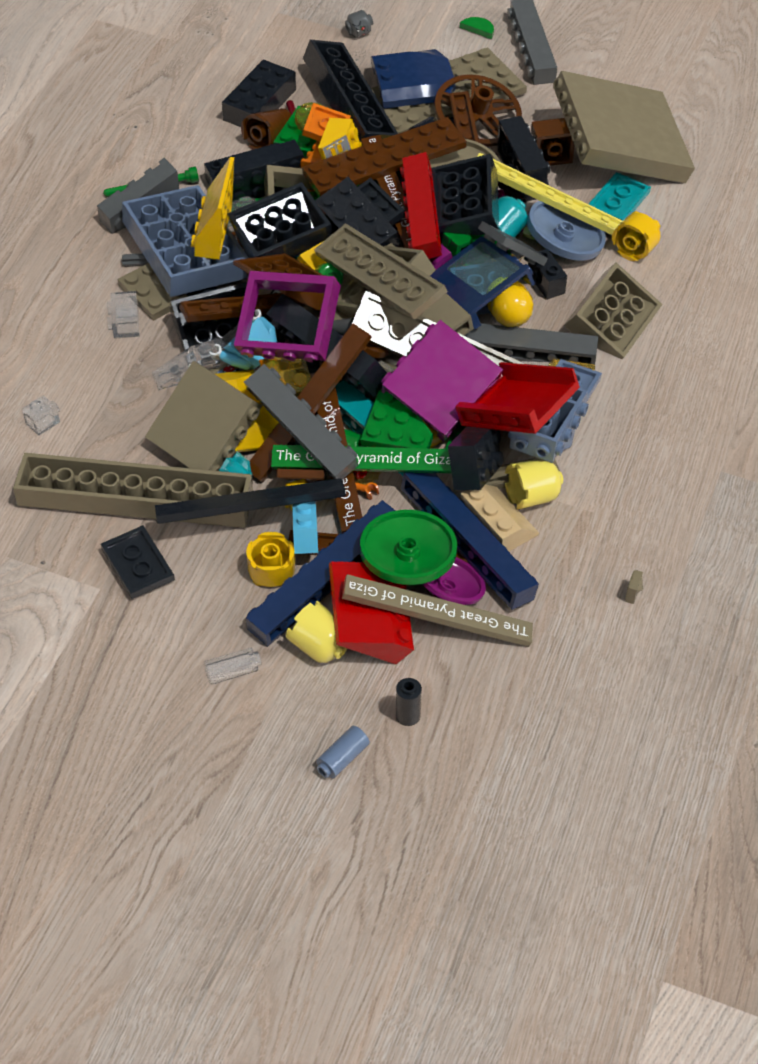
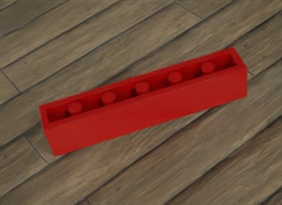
(421, 205)

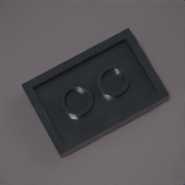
(137, 562)

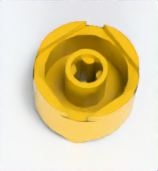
(636, 236)
(270, 559)

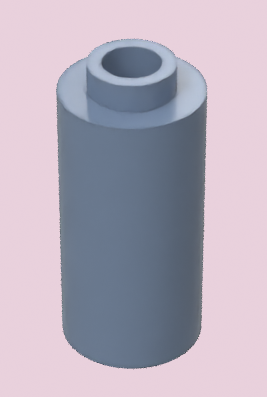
(342, 752)

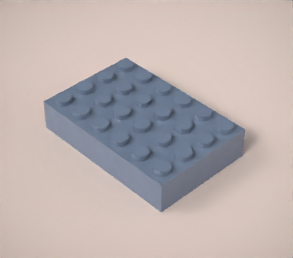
(164, 231)

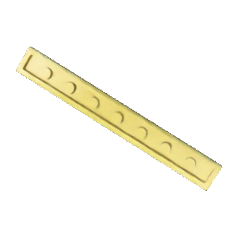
(556, 198)

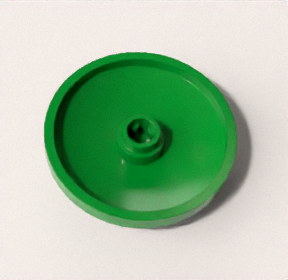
(408, 547)

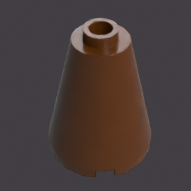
(263, 127)

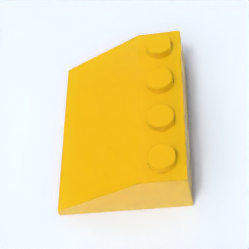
(213, 216)

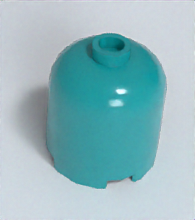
(512, 215)

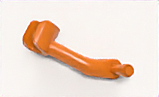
(367, 488)

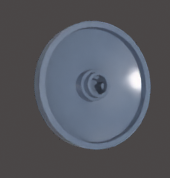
(564, 233)

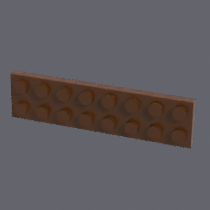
(384, 155)

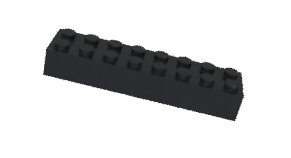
(347, 88)

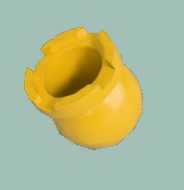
(512, 306)

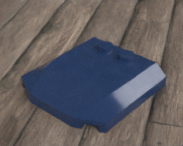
(411, 77)

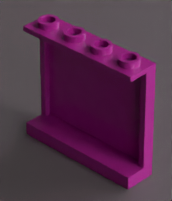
(439, 376)

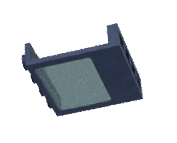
(480, 275)

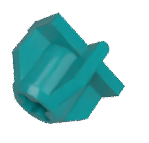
(237, 464)

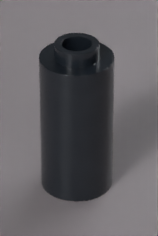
(408, 701)

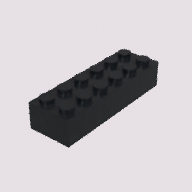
(301, 327)

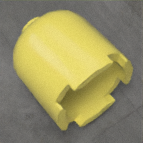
(533, 483)
(316, 633)

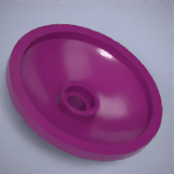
(458, 585)

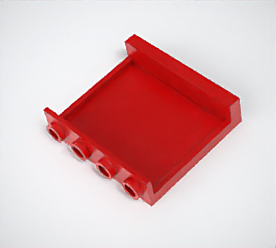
(520, 398)

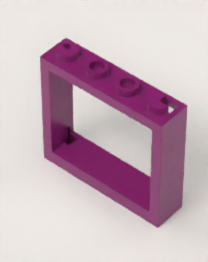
(288, 282)

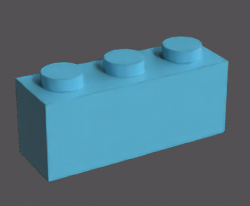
(305, 528)

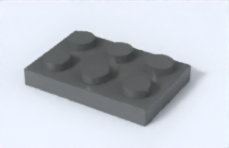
(508, 242)

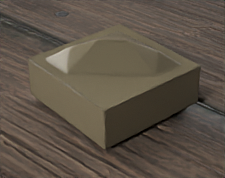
(635, 586)

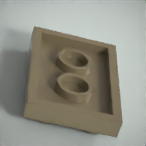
(150, 292)

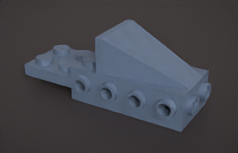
(559, 430)

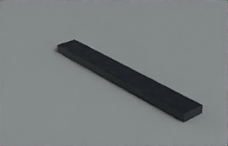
(249, 501)

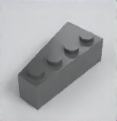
(155, 181)

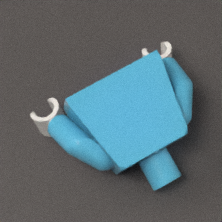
(260, 331)

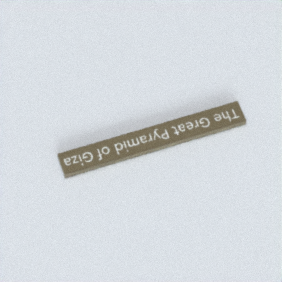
(437, 610)

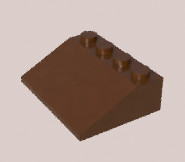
(284, 264)

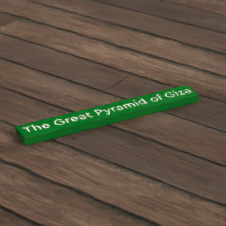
(369, 459)

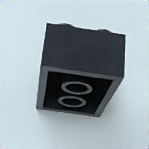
(474, 457)

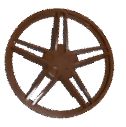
(482, 103)

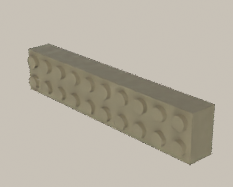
(122, 487)

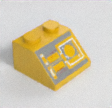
(338, 137)

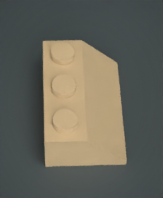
(499, 516)

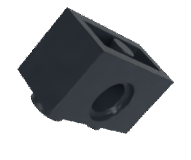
(550, 277)

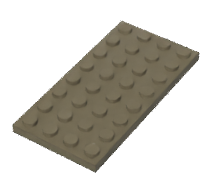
(477, 63)

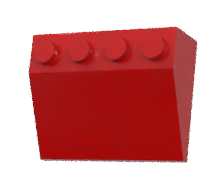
(365, 627)

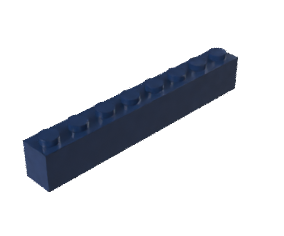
(473, 539)
(310, 583)

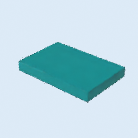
(620, 196)

